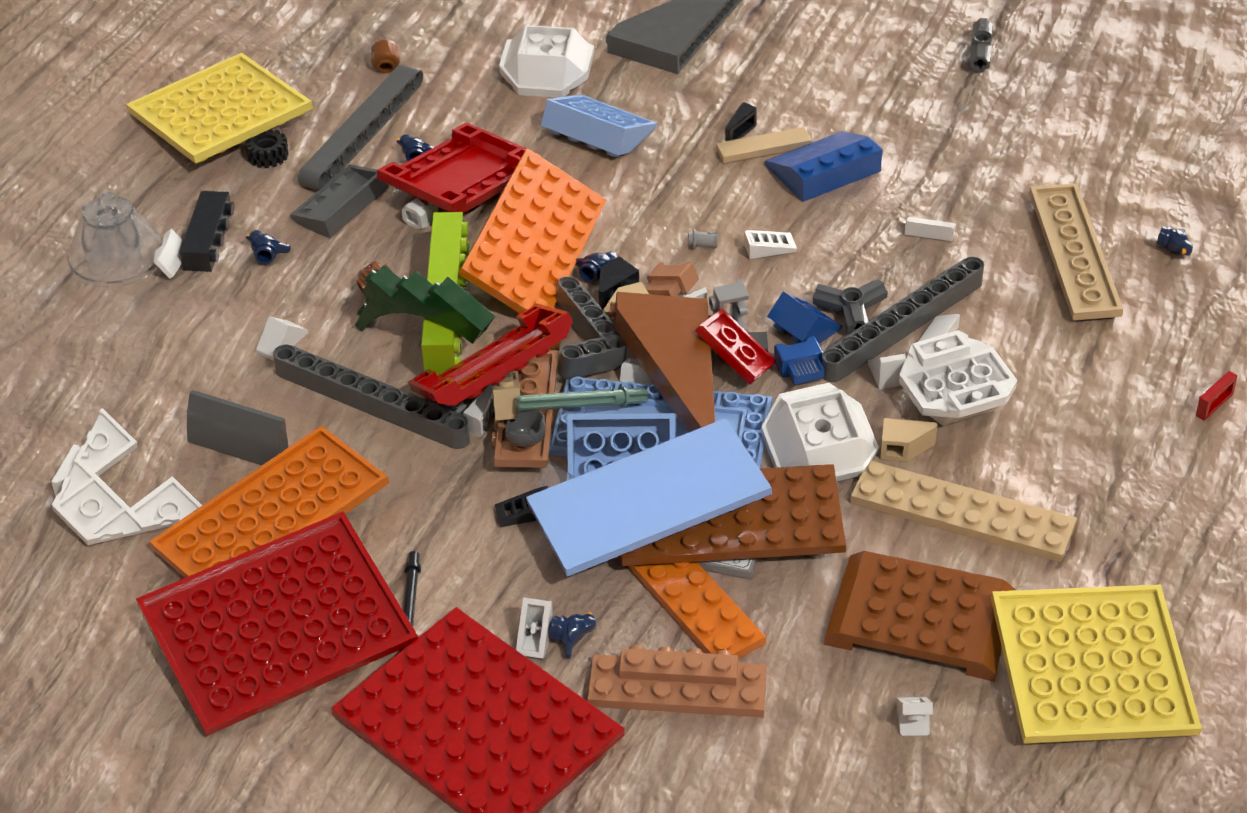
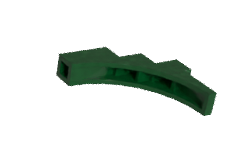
(417, 296)

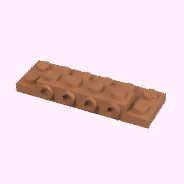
(535, 378)
(678, 682)

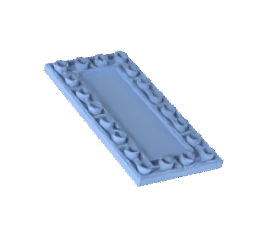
(743, 411)
(648, 496)

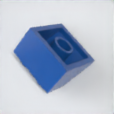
(801, 319)

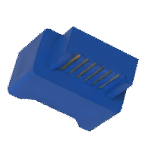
(800, 361)

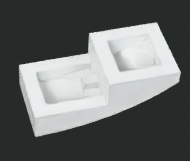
(168, 255)

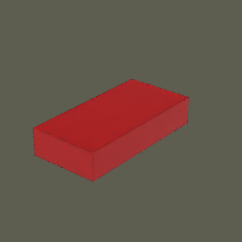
(1216, 395)

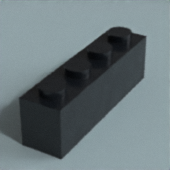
(206, 231)

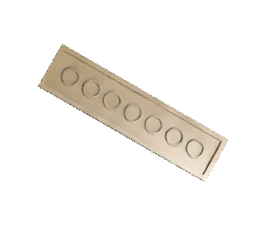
(1075, 252)
(964, 511)

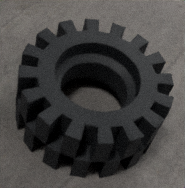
(267, 149)

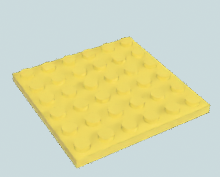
(219, 107)
(1094, 664)

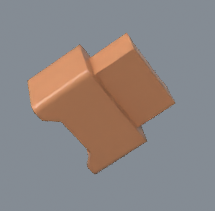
(672, 279)

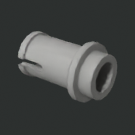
(702, 239)

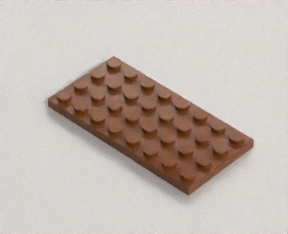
(792, 521)

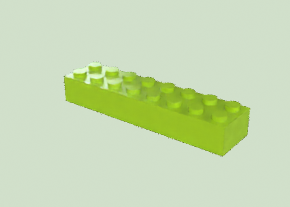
(446, 258)

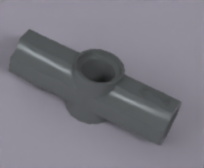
(981, 45)

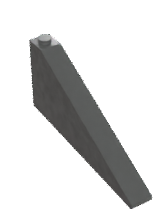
(669, 33)

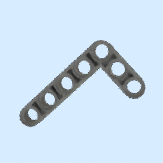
(602, 346)

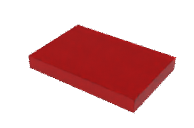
(735, 346)

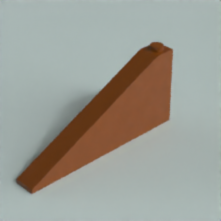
(670, 351)

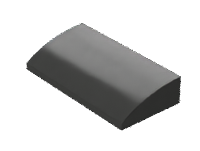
(339, 200)
(234, 428)

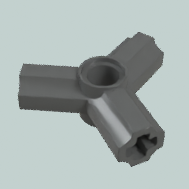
(851, 301)

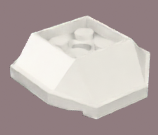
(546, 61)
(955, 378)
(794, 437)

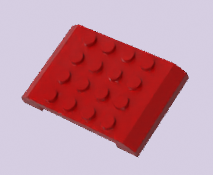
(458, 171)
(538, 330)

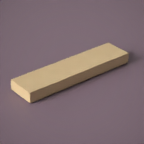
(762, 144)

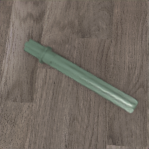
(582, 399)

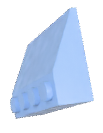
(596, 124)
(606, 438)

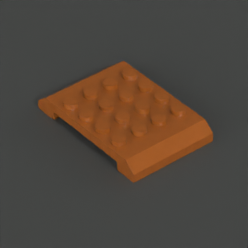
(918, 612)

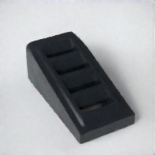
(742, 122)
(514, 503)

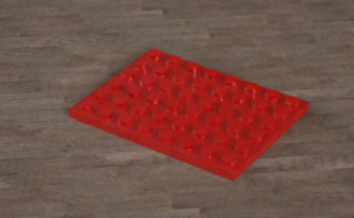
(275, 622)
(477, 720)

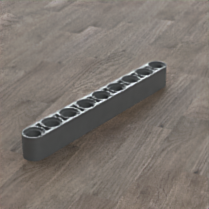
(360, 127)
(902, 319)
(372, 396)

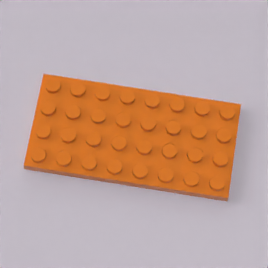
(532, 235)
(283, 495)

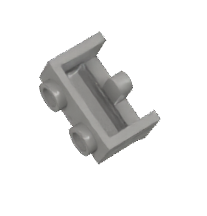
(731, 299)

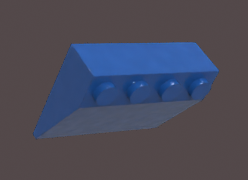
(827, 164)

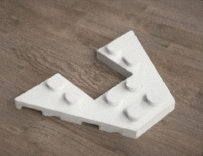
(96, 509)

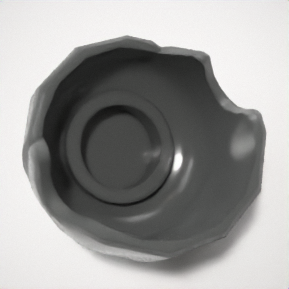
(526, 429)

